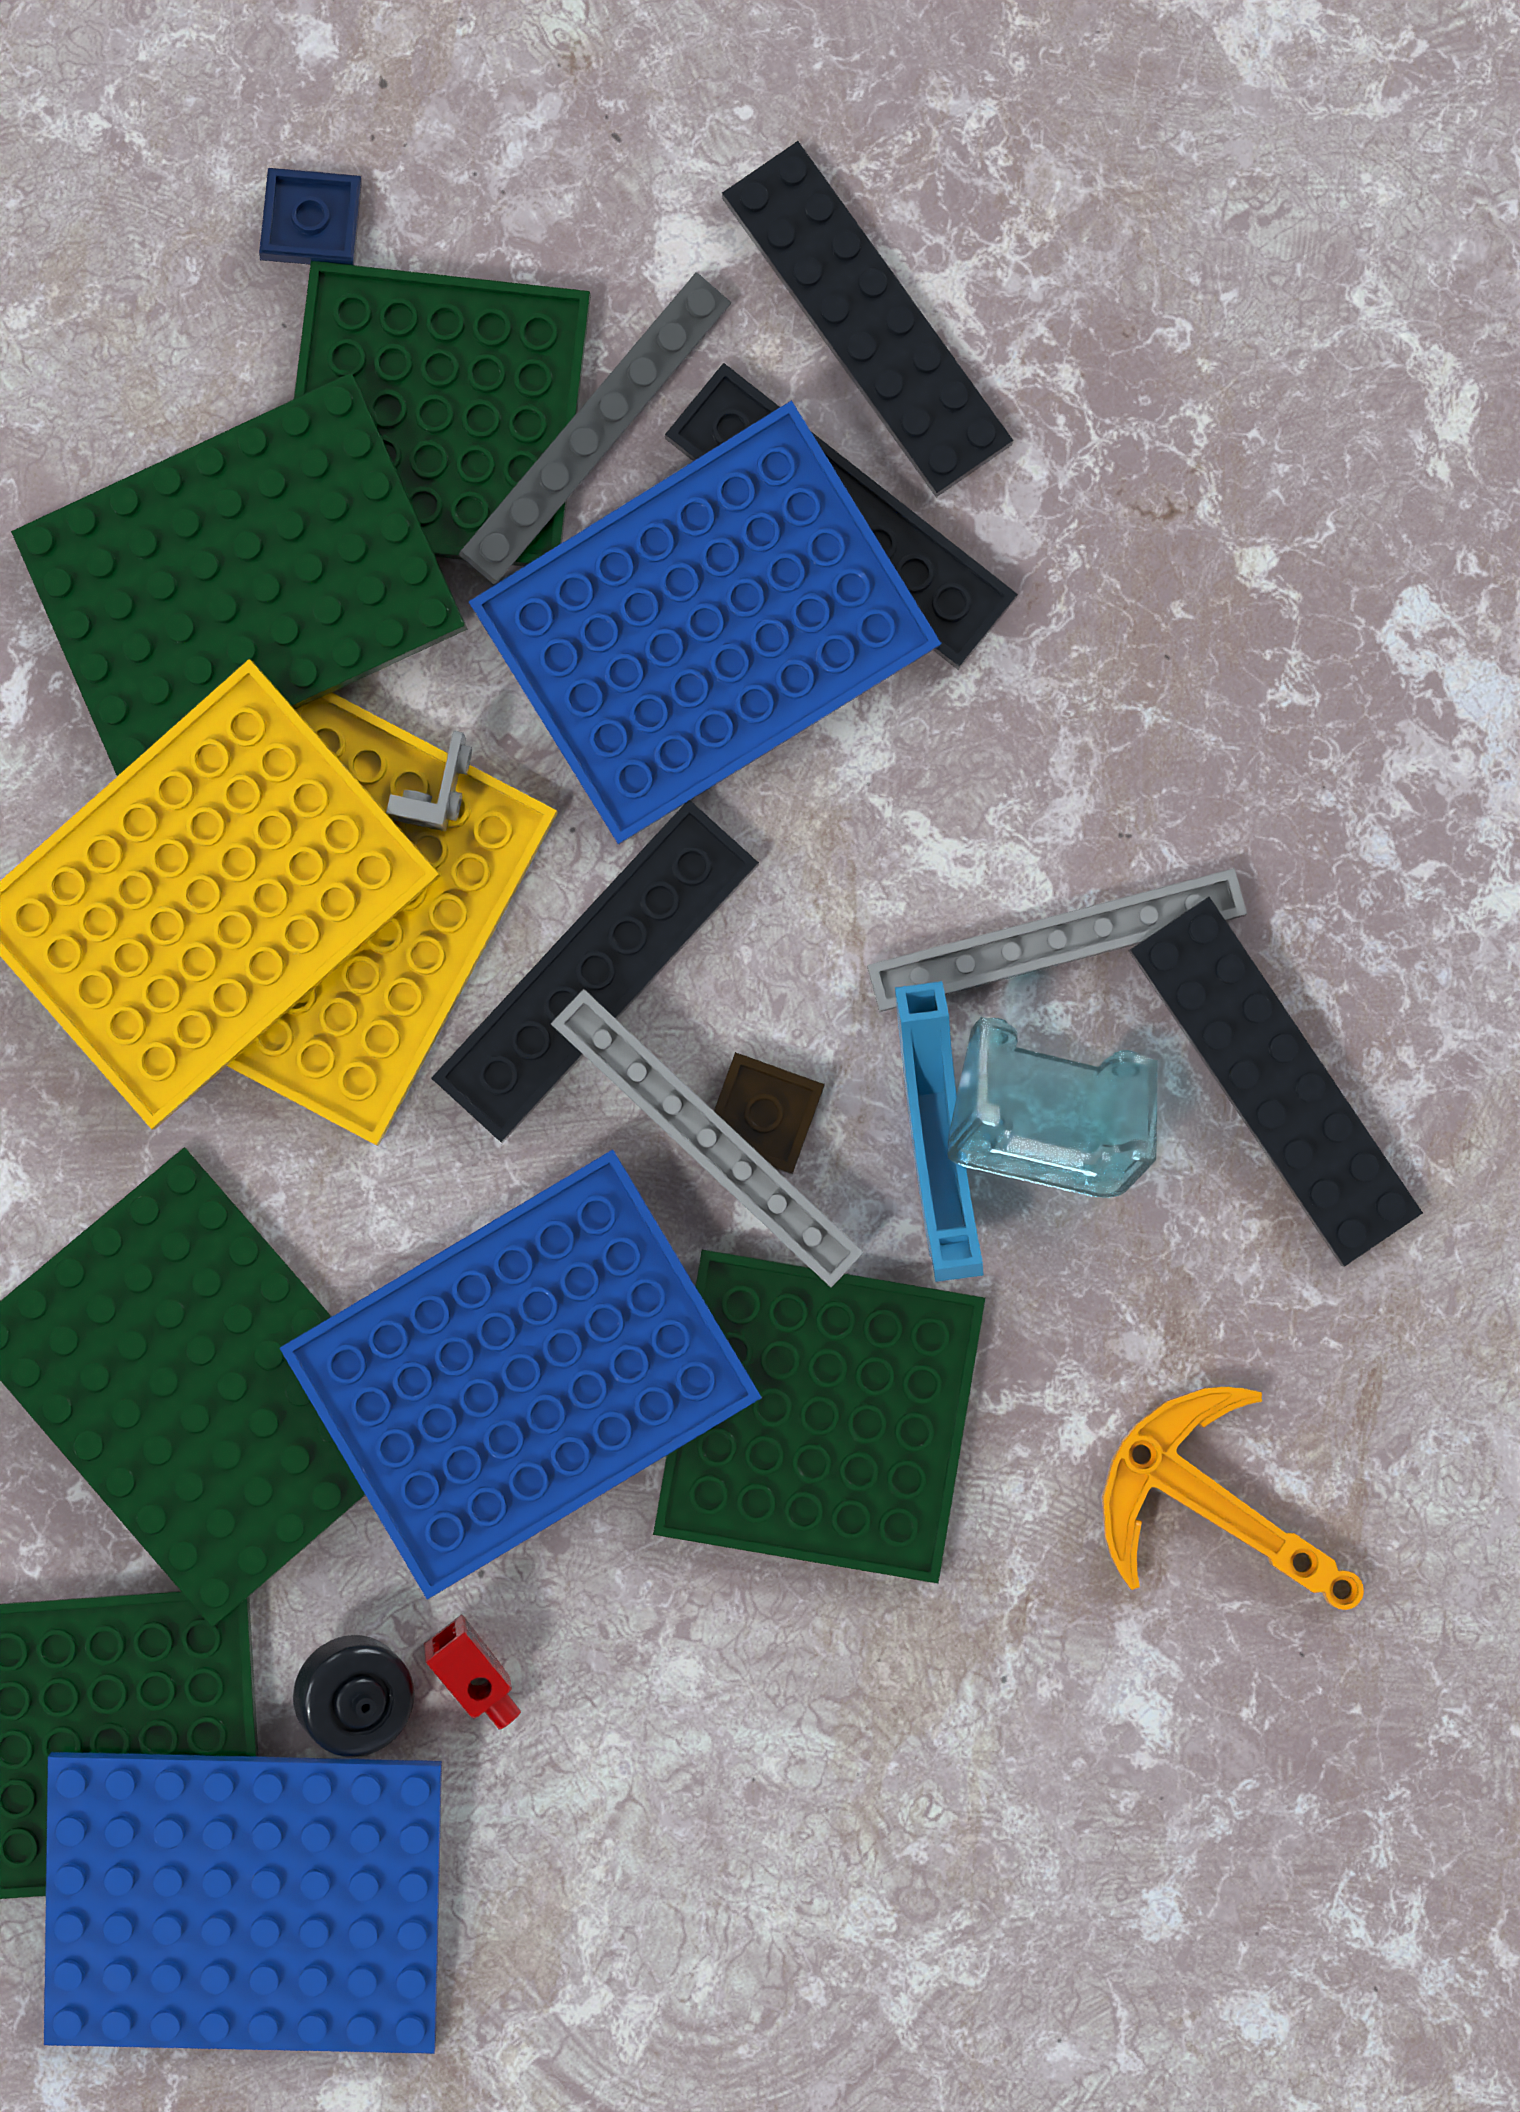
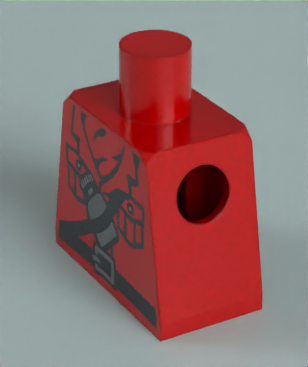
(459, 1657)

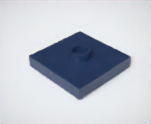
(310, 217)

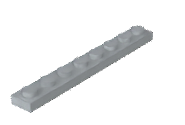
(1053, 939)
(707, 1138)

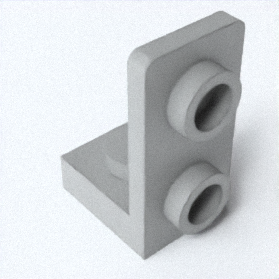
(416, 806)

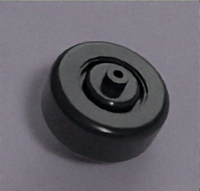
(353, 1696)

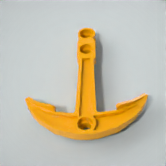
(1170, 1473)

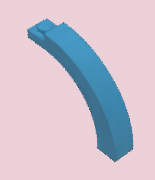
(930, 1104)

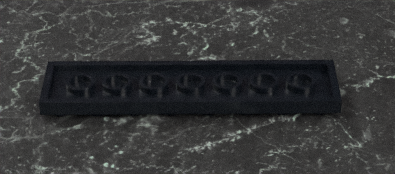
(867, 319)
(947, 584)
(608, 953)
(1275, 1081)

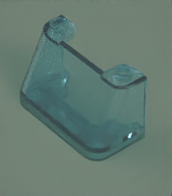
(1053, 1115)

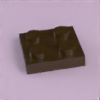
(769, 1109)

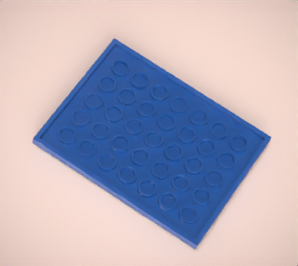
(705, 622)
(520, 1374)
(242, 1902)

